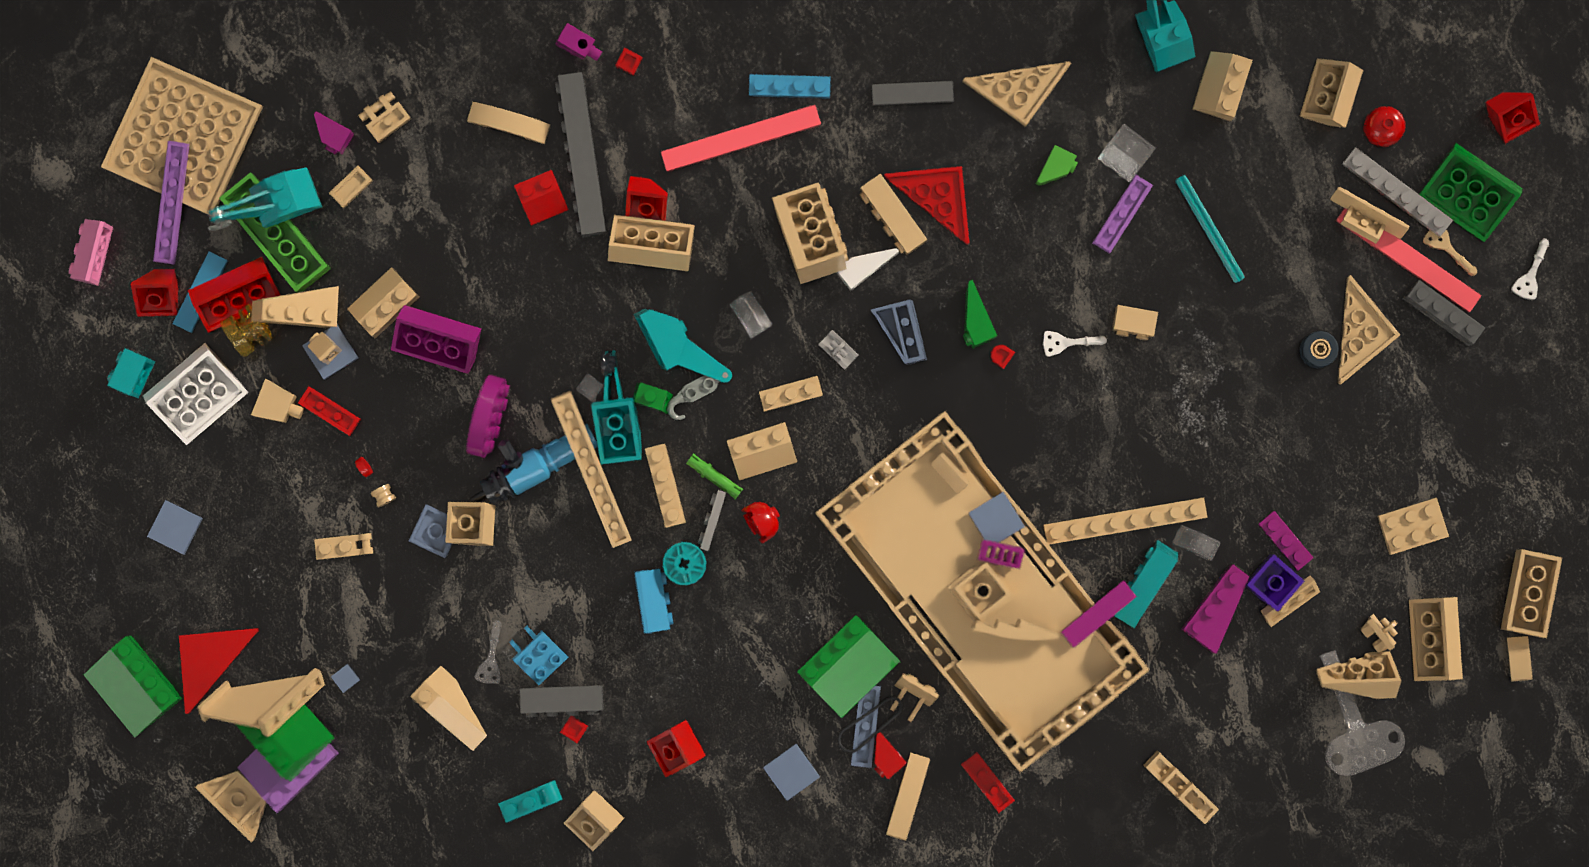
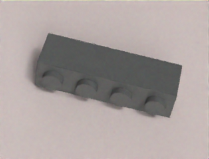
(1444, 313)
(561, 699)

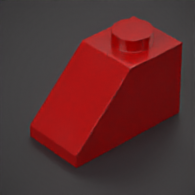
(886, 757)

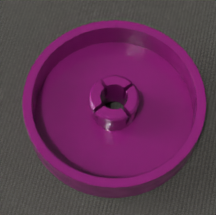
(487, 416)

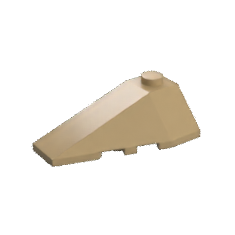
(1367, 676)
(447, 704)

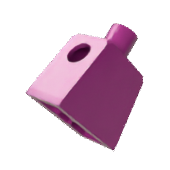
(569, 41)

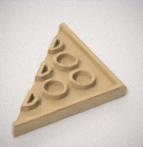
(1019, 90)
(1363, 332)

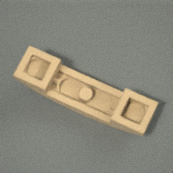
(508, 122)

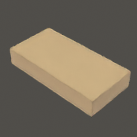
(350, 186)

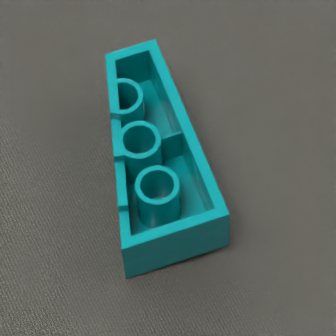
(1148, 581)

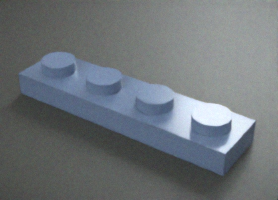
(865, 729)

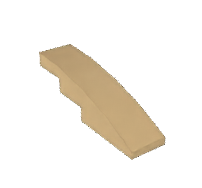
(1022, 630)
(1181, 787)
(908, 796)

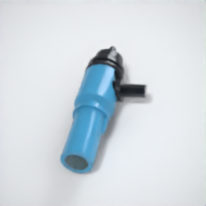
(526, 469)

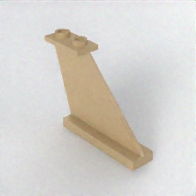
(261, 704)

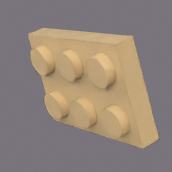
(1413, 526)

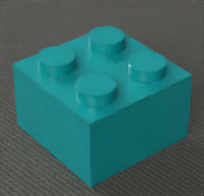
(130, 373)

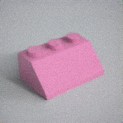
(90, 251)

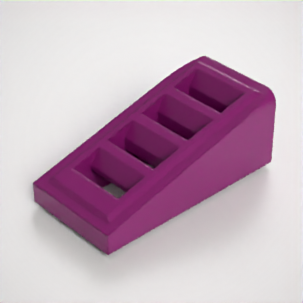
(1018, 555)

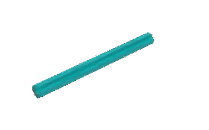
(1210, 229)

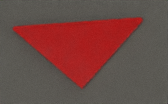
(939, 194)
(206, 659)

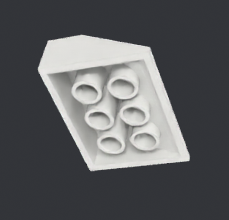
(195, 394)

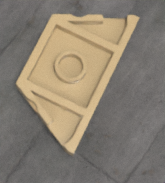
(236, 801)

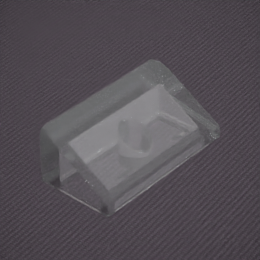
(750, 314)

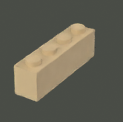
(893, 214)
(665, 485)

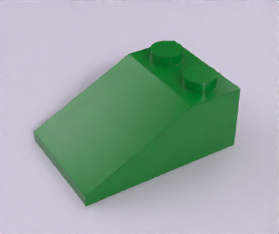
(977, 322)

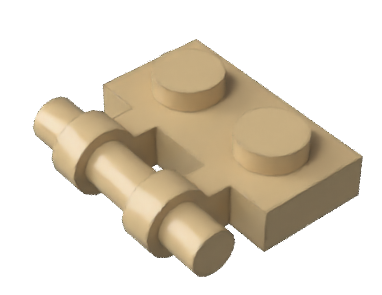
(388, 121)

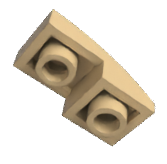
(1519, 658)

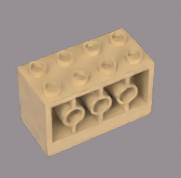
(811, 232)

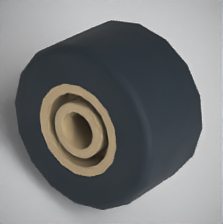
(1319, 349)

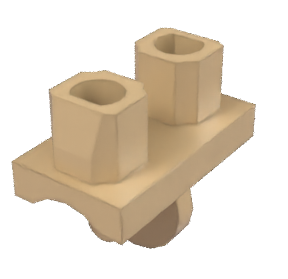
(1385, 640)

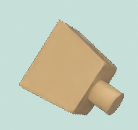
(276, 403)

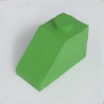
(1057, 166)

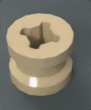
(383, 495)

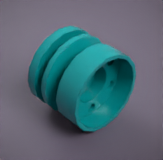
(673, 559)

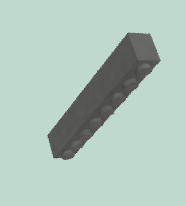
(582, 154)

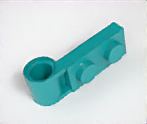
(530, 801)

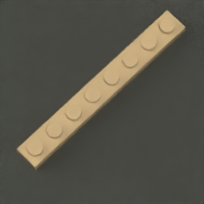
(591, 469)
(1125, 521)

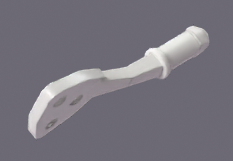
(1530, 276)
(1065, 342)

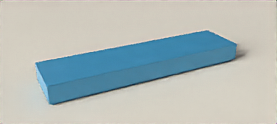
(211, 268)

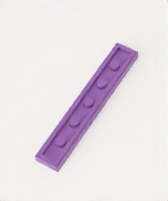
(171, 202)

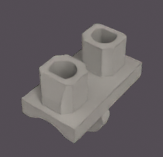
(838, 349)

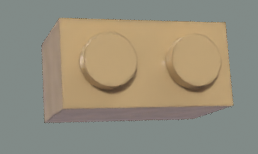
(1135, 322)

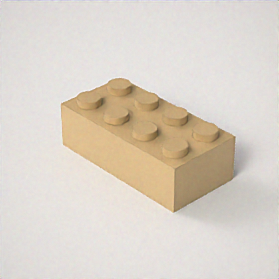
(1531, 593)

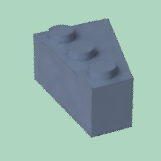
(903, 330)

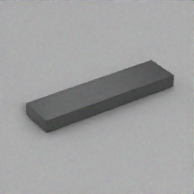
(912, 93)

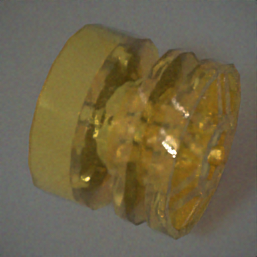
(245, 331)

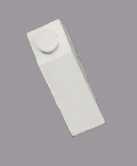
(863, 266)

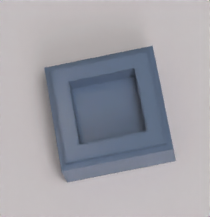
(345, 678)

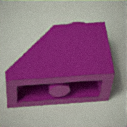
(333, 134)

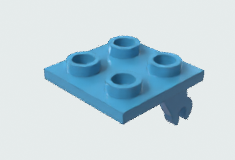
(539, 657)

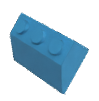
(653, 600)

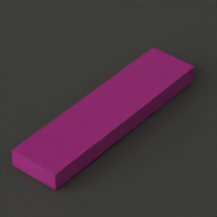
(1098, 614)

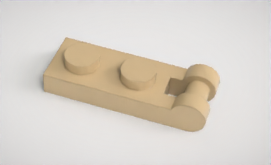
(342, 546)

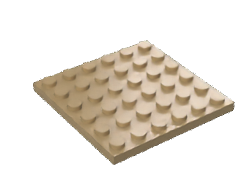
(183, 110)

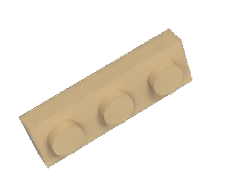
(790, 393)
(1301, 596)

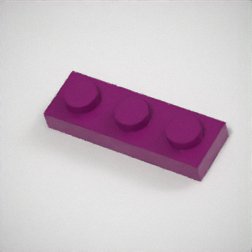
(1285, 540)

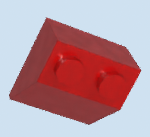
(541, 197)
(676, 748)

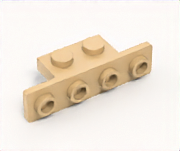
(1366, 218)

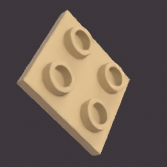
(925, 693)

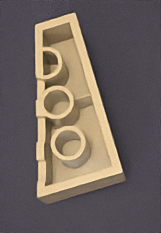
(306, 308)

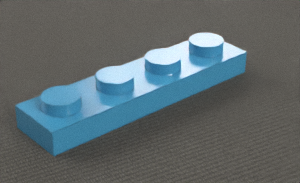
(789, 86)

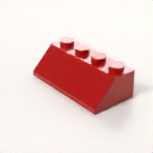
(231, 292)

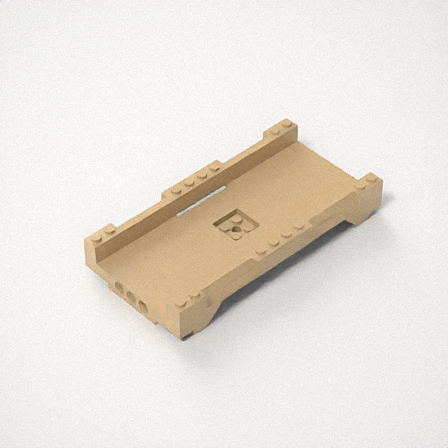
(919, 541)

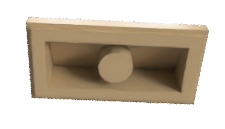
(950, 473)

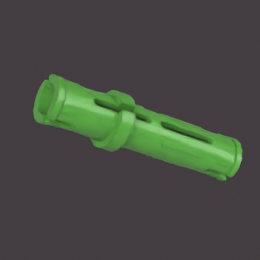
(707, 471)

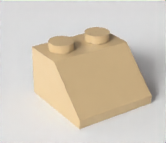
(470, 523)
(593, 820)

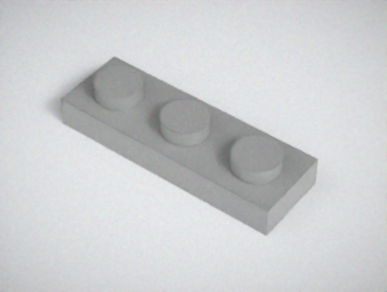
(711, 520)

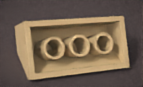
(651, 242)
(1435, 639)

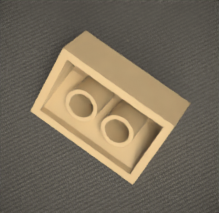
(1222, 85)
(1331, 92)
(382, 302)
(762, 451)

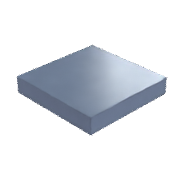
(342, 360)
(996, 519)
(174, 527)
(431, 531)
(791, 772)

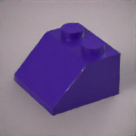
(1274, 582)

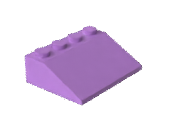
(272, 786)

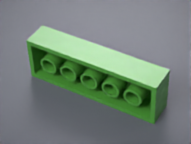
(280, 243)

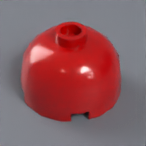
(1384, 126)
(762, 520)

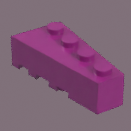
(1215, 611)

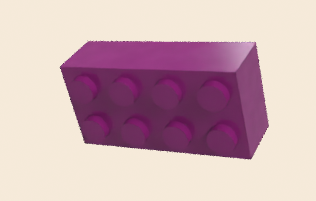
(435, 339)

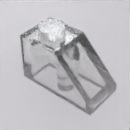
(1196, 543)

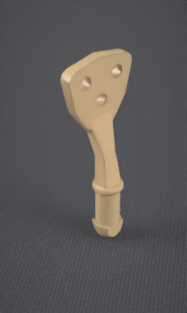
(1446, 245)

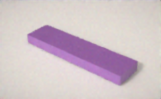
(1122, 214)

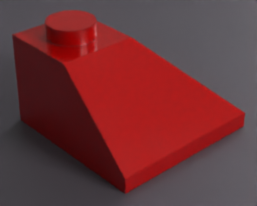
(1512, 114)
(646, 199)
(156, 293)

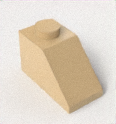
(323, 347)

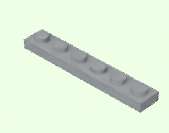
(1397, 192)

